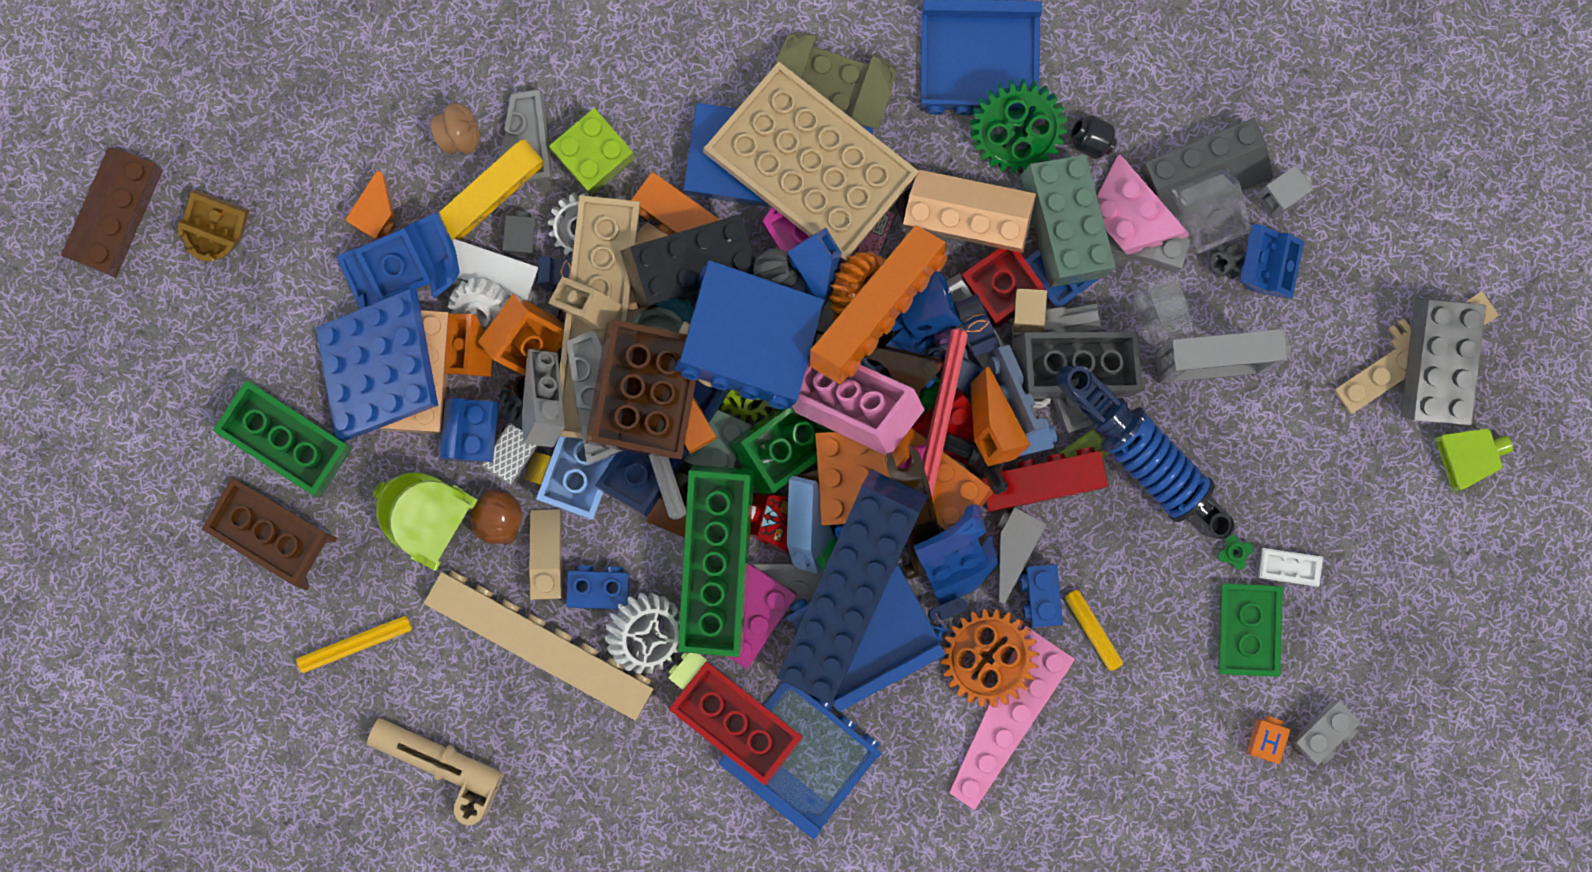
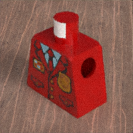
(770, 521)

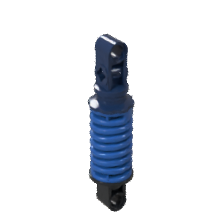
(1147, 454)

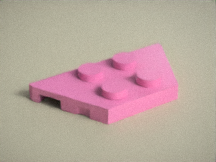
(1134, 212)

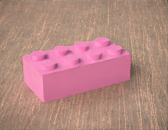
(863, 407)

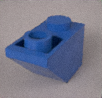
(817, 261)

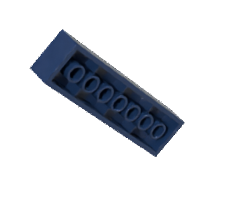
(852, 585)

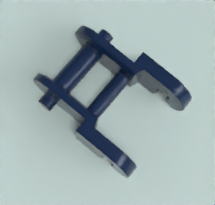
(948, 609)

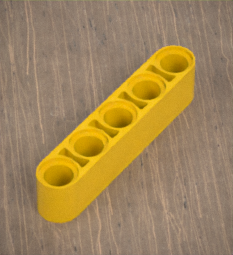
(490, 189)

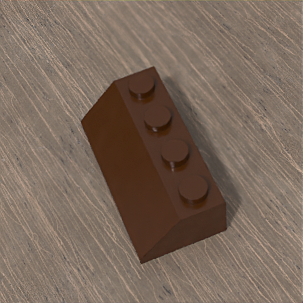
(112, 212)

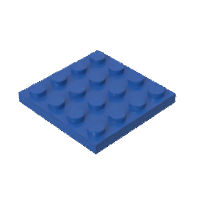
(377, 366)

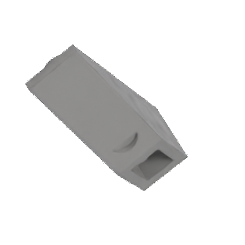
(542, 399)

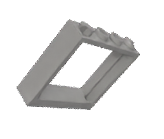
(1222, 356)

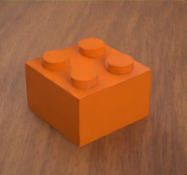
(521, 328)

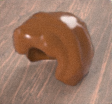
(496, 517)

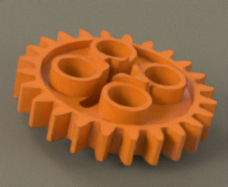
(1010, 676)

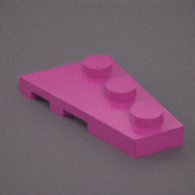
(765, 606)

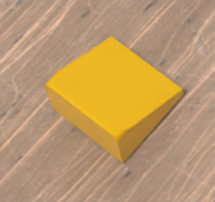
(537, 468)

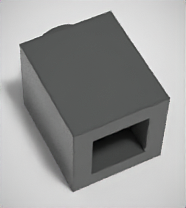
(520, 234)

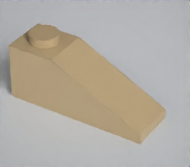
(546, 555)

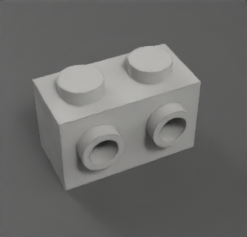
(1326, 732)

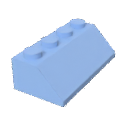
(570, 482)

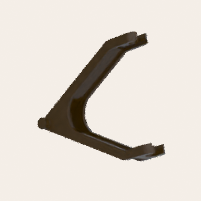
(903, 365)
(926, 525)

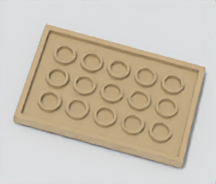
(810, 160)

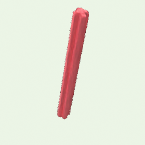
(943, 405)

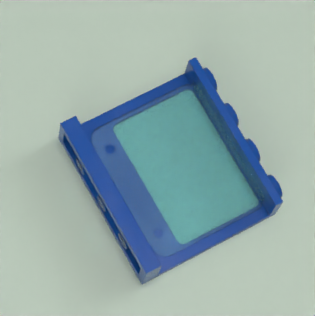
(819, 769)

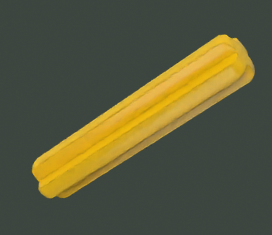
(1093, 630)

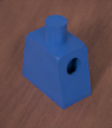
(930, 310)

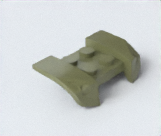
(847, 83)

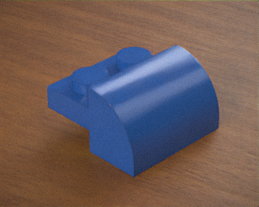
(1271, 262)
(468, 430)

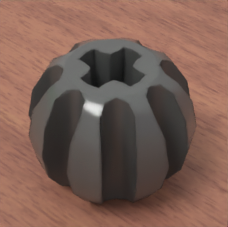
(776, 267)

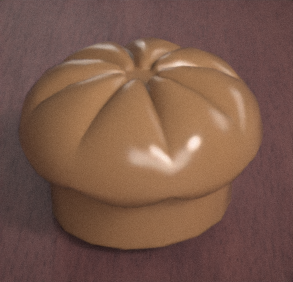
(456, 129)

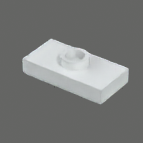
(1290, 567)

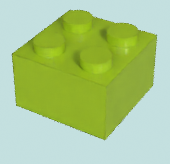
(592, 152)

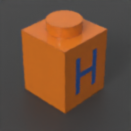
(1268, 740)

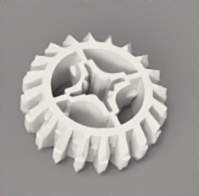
(639, 619)

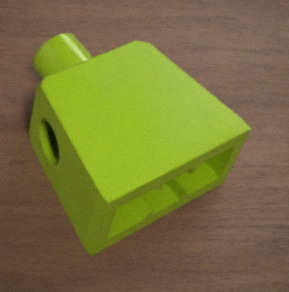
(1471, 456)

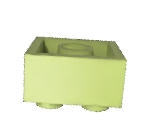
(687, 669)

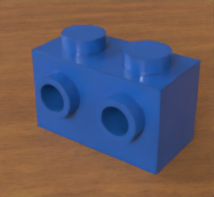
(597, 589)
(1043, 596)

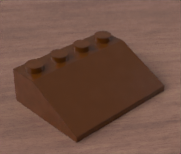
(637, 393)

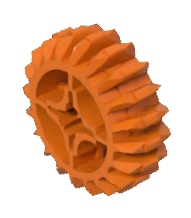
(852, 278)

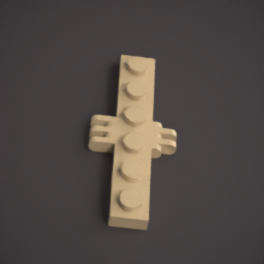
(1390, 368)

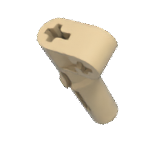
(443, 764)

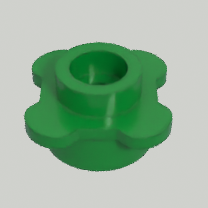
(1227, 555)

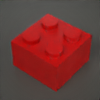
(997, 282)

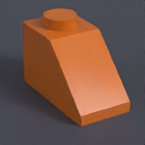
(374, 209)
(463, 350)

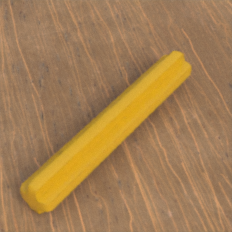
(353, 644)

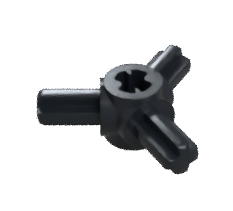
(976, 462)

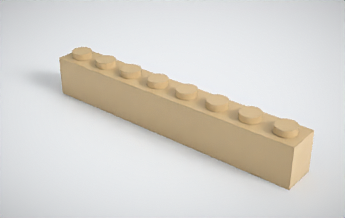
(539, 645)

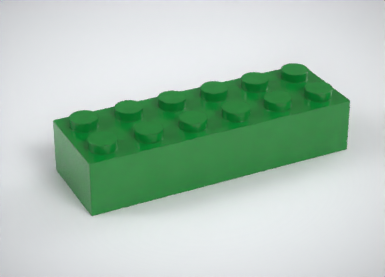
(716, 560)

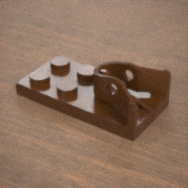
(266, 533)

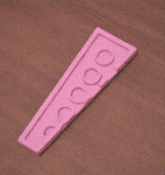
(1007, 724)

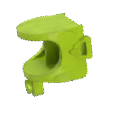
(420, 514)

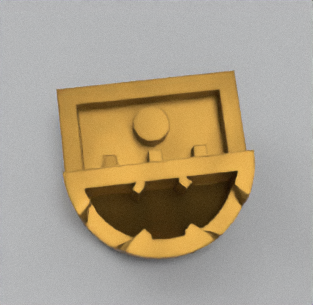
(211, 226)

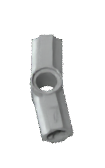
(1075, 319)

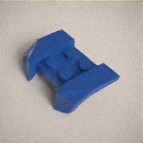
(402, 262)
(955, 557)

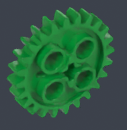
(996, 114)

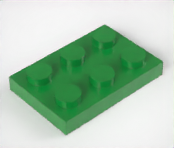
(1250, 630)

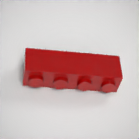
(1051, 479)

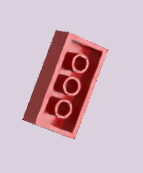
(736, 723)

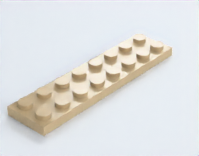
(601, 232)

